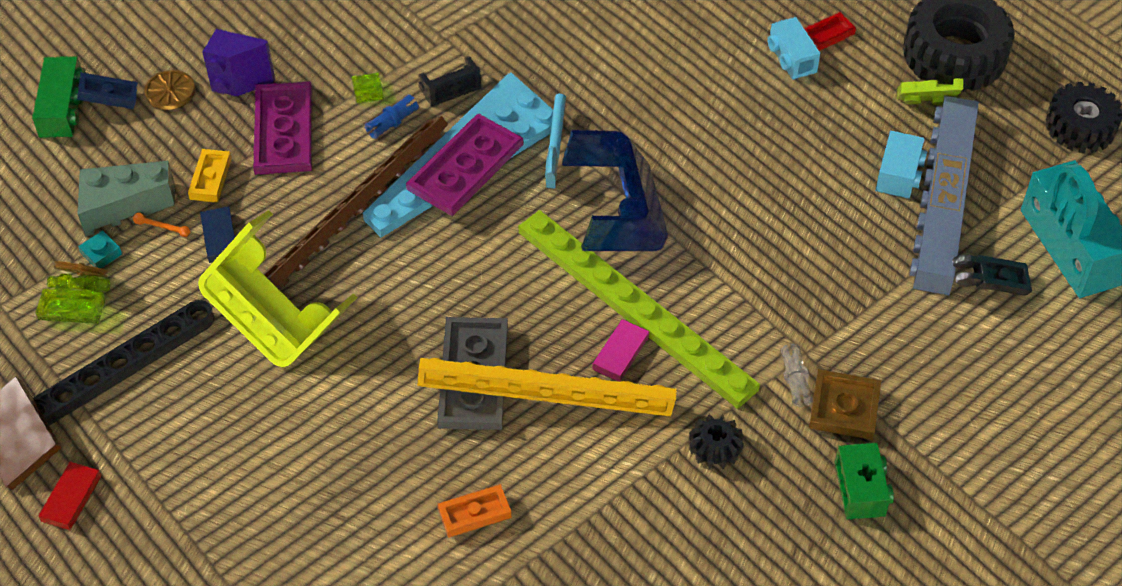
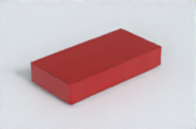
(830, 31)
(70, 496)

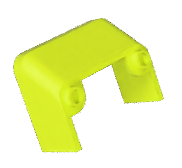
(257, 305)

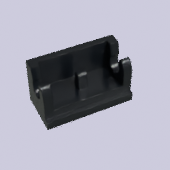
(451, 84)

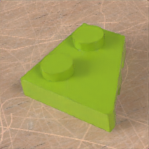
(929, 90)

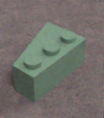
(122, 191)

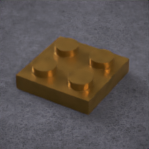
(845, 404)

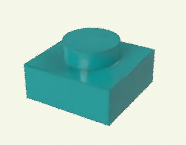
(100, 250)

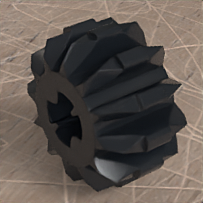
(716, 441)

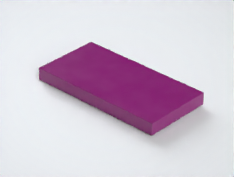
(283, 128)
(464, 164)

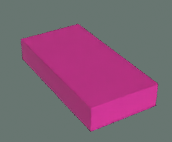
(620, 350)

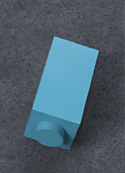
(794, 48)

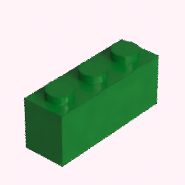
(56, 97)

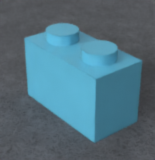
(900, 164)

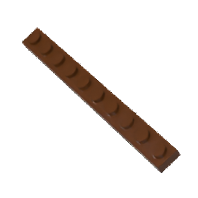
(355, 202)

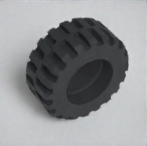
(944, 60)

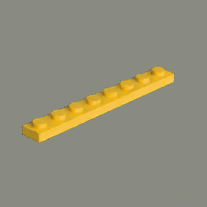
(546, 387)

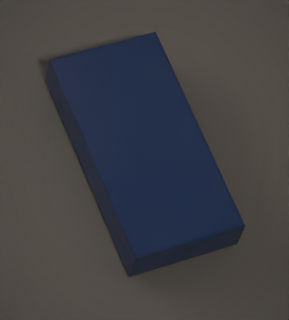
(217, 231)

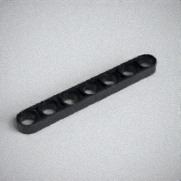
(129, 351)

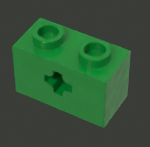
(863, 481)

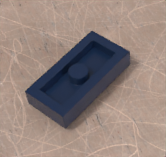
(107, 90)

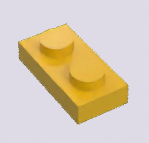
(210, 175)

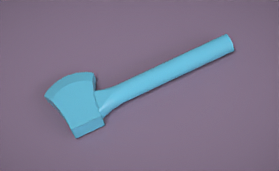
(555, 141)

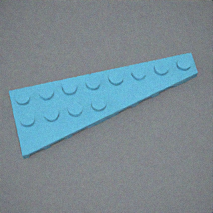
(508, 105)

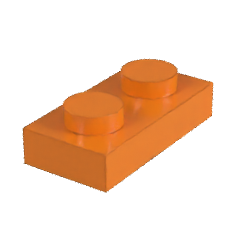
(474, 510)

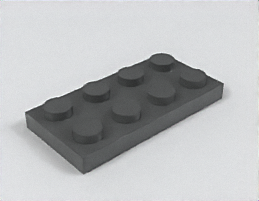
(482, 343)

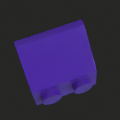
(237, 63)

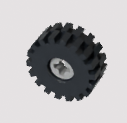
(1085, 131)

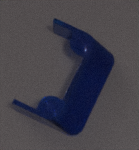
(640, 213)

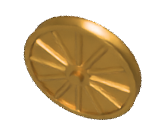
(169, 89)
(81, 269)

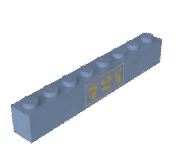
(945, 196)

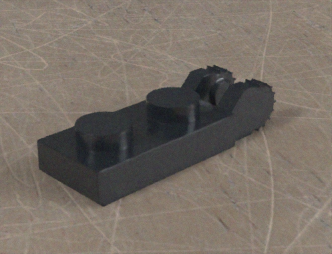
(993, 274)

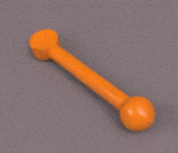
(140, 219)

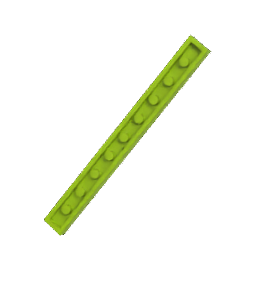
(640, 310)

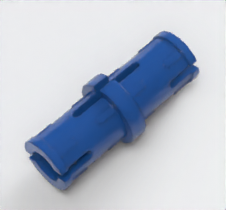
(391, 116)

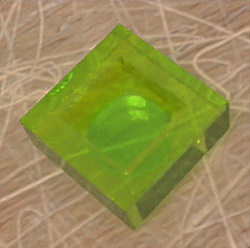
(367, 88)

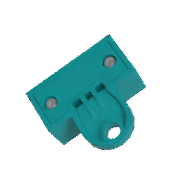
(1075, 227)

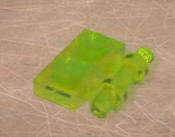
(72, 305)

